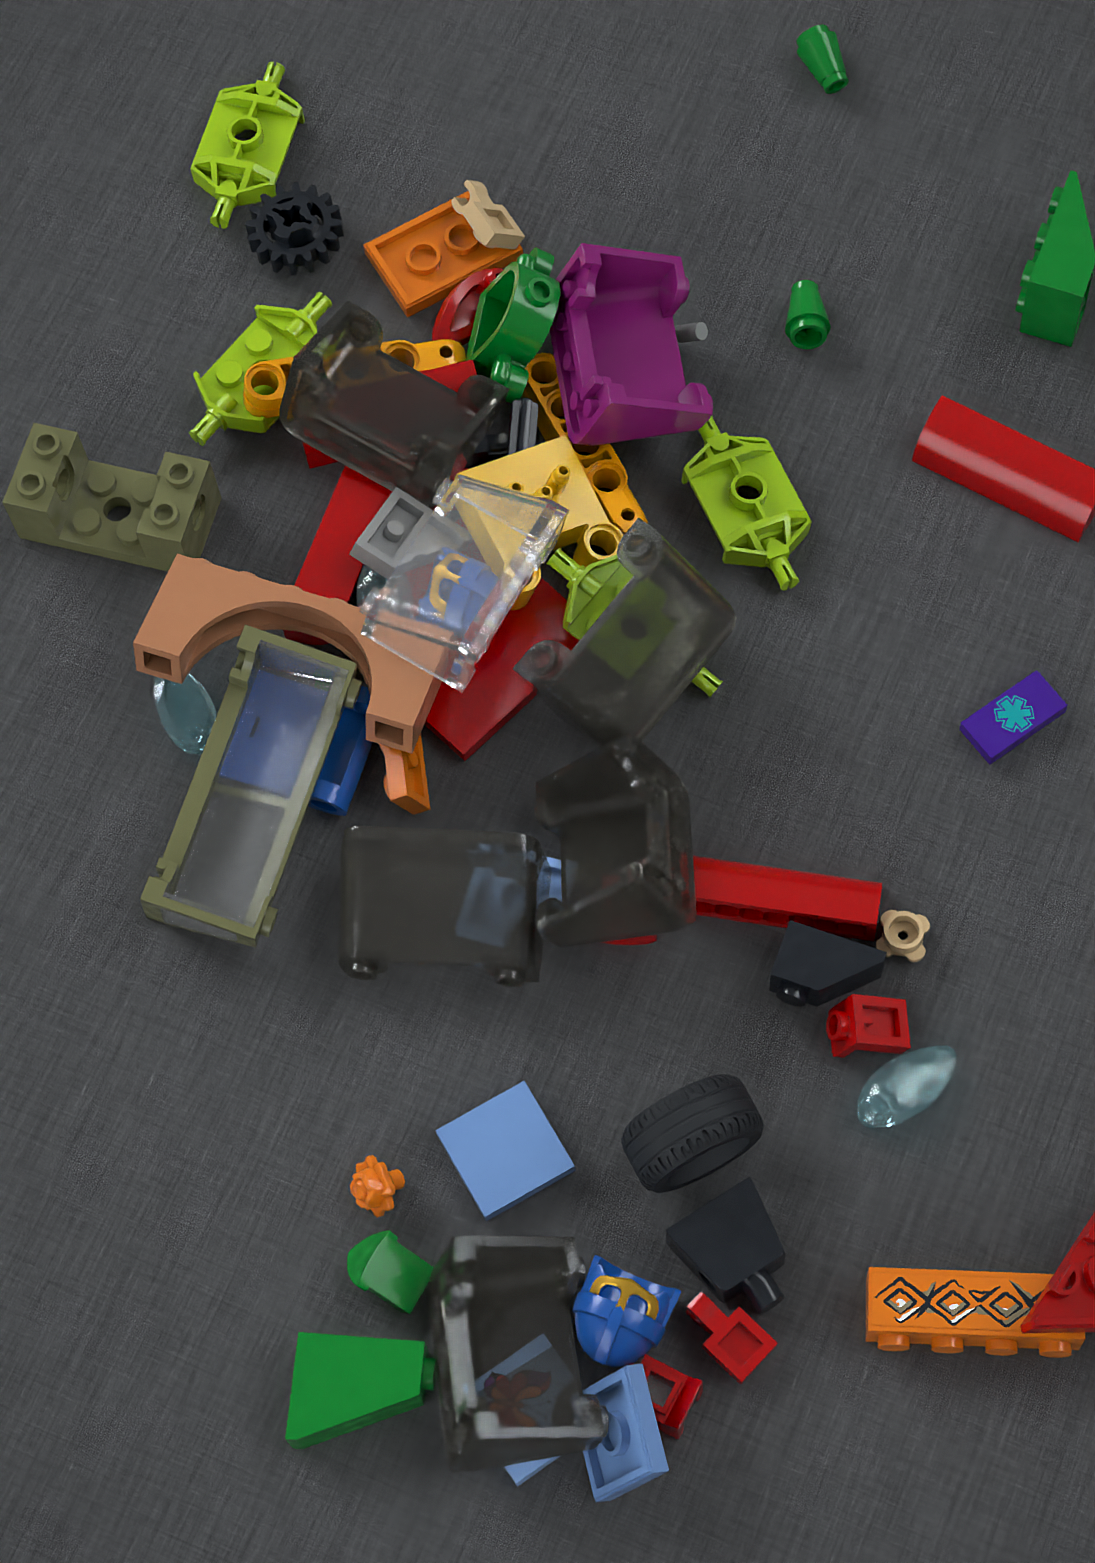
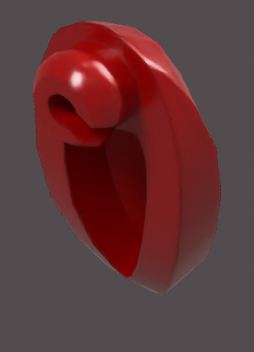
(460, 306)

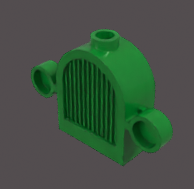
(514, 320)

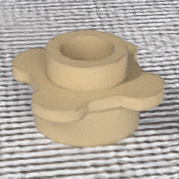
(903, 921)

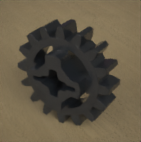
(294, 228)

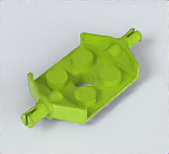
(243, 170)
(271, 336)
(753, 530)
(592, 592)

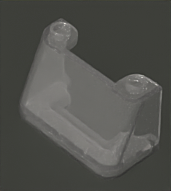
(462, 576)

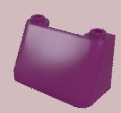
(621, 347)

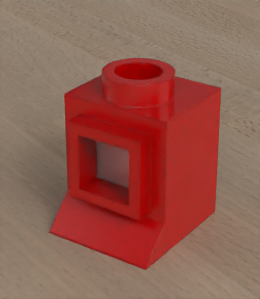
(670, 1394)

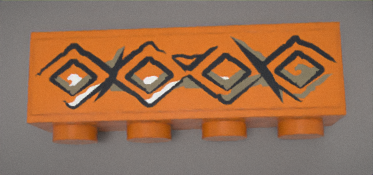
(958, 1311)

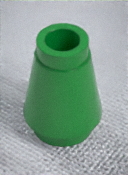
(822, 56)
(806, 318)

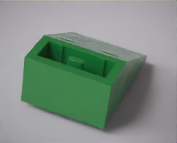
(1061, 271)

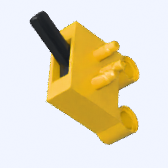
(554, 474)

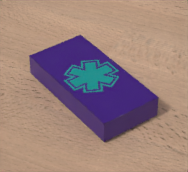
(1013, 717)

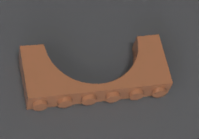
(211, 604)

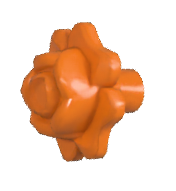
(375, 1185)

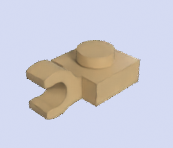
(489, 221)

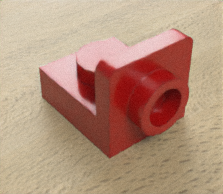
(868, 1025)

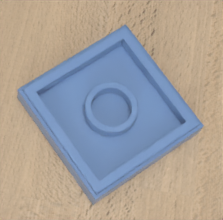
(505, 1150)
(633, 1445)

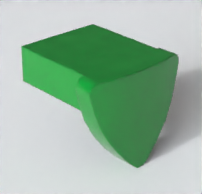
(388, 1270)

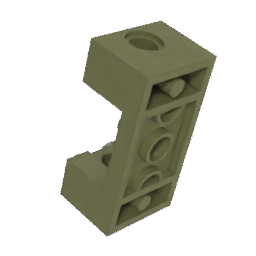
(66, 501)

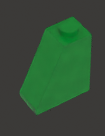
(353, 1383)

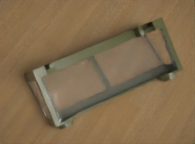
(251, 789)

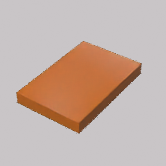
(432, 256)

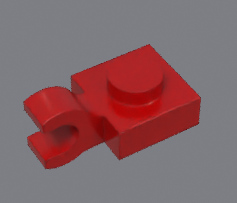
(735, 1340)

